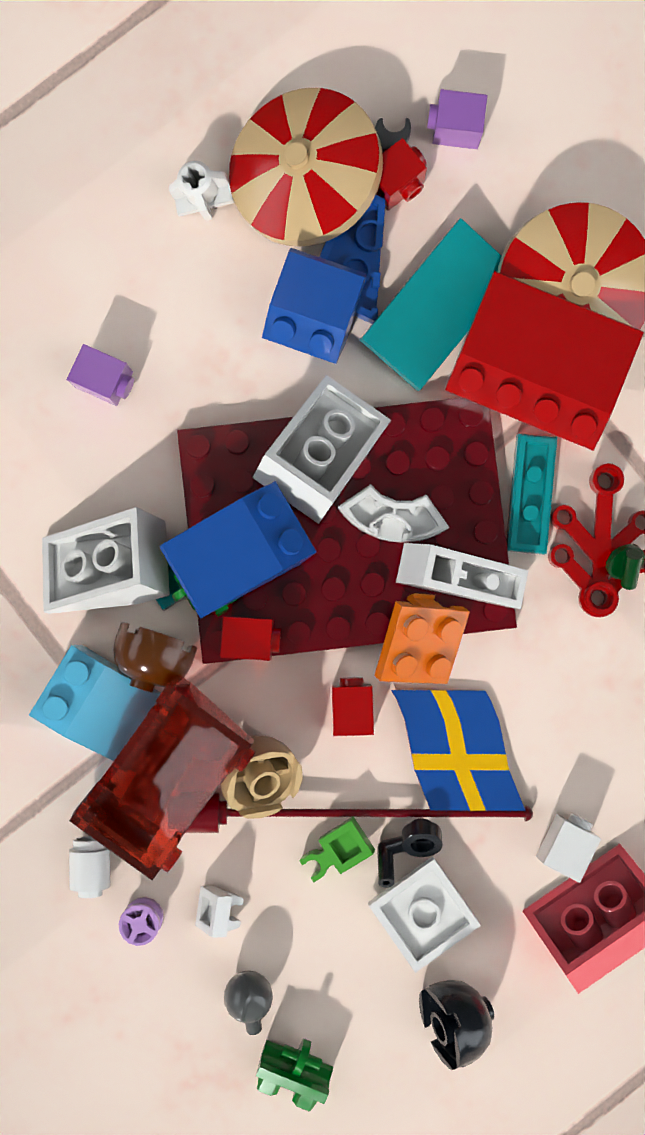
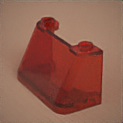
(164, 778)

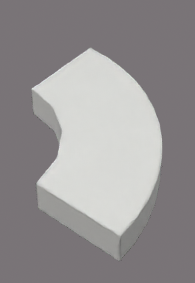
(391, 518)

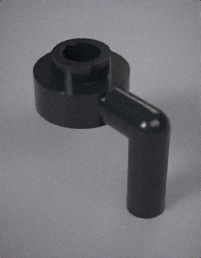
(418, 839)

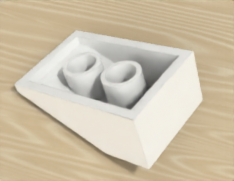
(321, 448)
(105, 563)

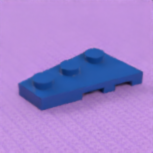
(361, 251)

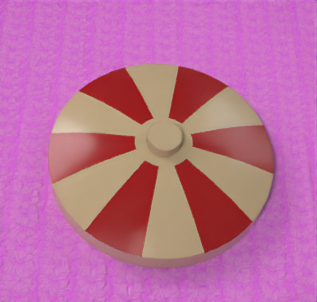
(306, 167)
(583, 257)

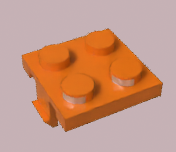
(421, 641)

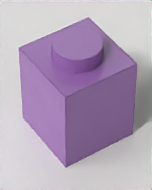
(458, 119)
(101, 375)

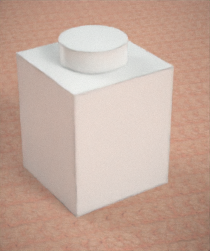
(569, 846)

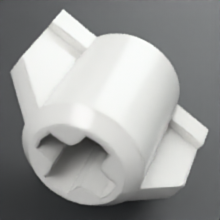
(200, 190)

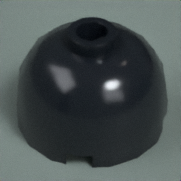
(459, 1021)

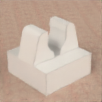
(214, 911)

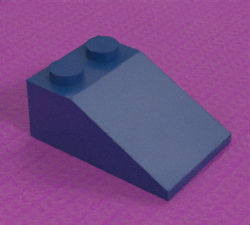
(238, 549)

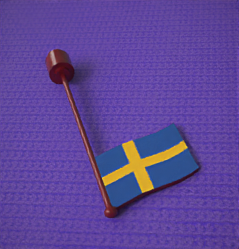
(455, 756)

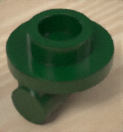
(625, 565)

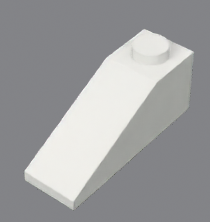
(461, 575)

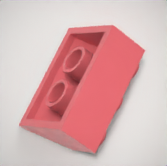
(594, 922)

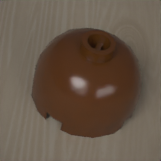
(151, 657)

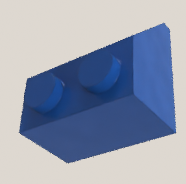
(313, 305)

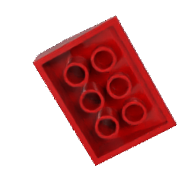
(544, 360)

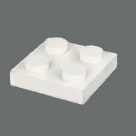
(424, 914)

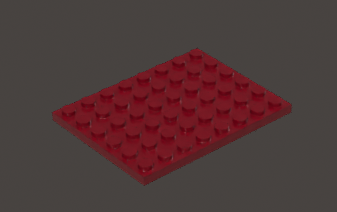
(350, 584)

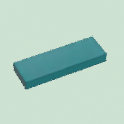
(531, 494)

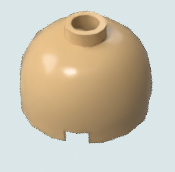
(264, 781)

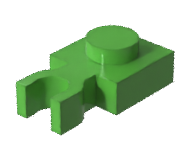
(342, 847)

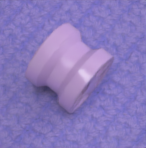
(136, 928)

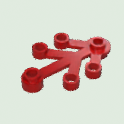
(596, 548)

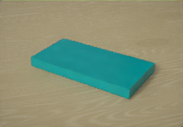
(434, 306)

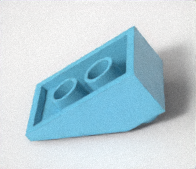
(92, 703)

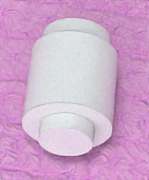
(89, 867)

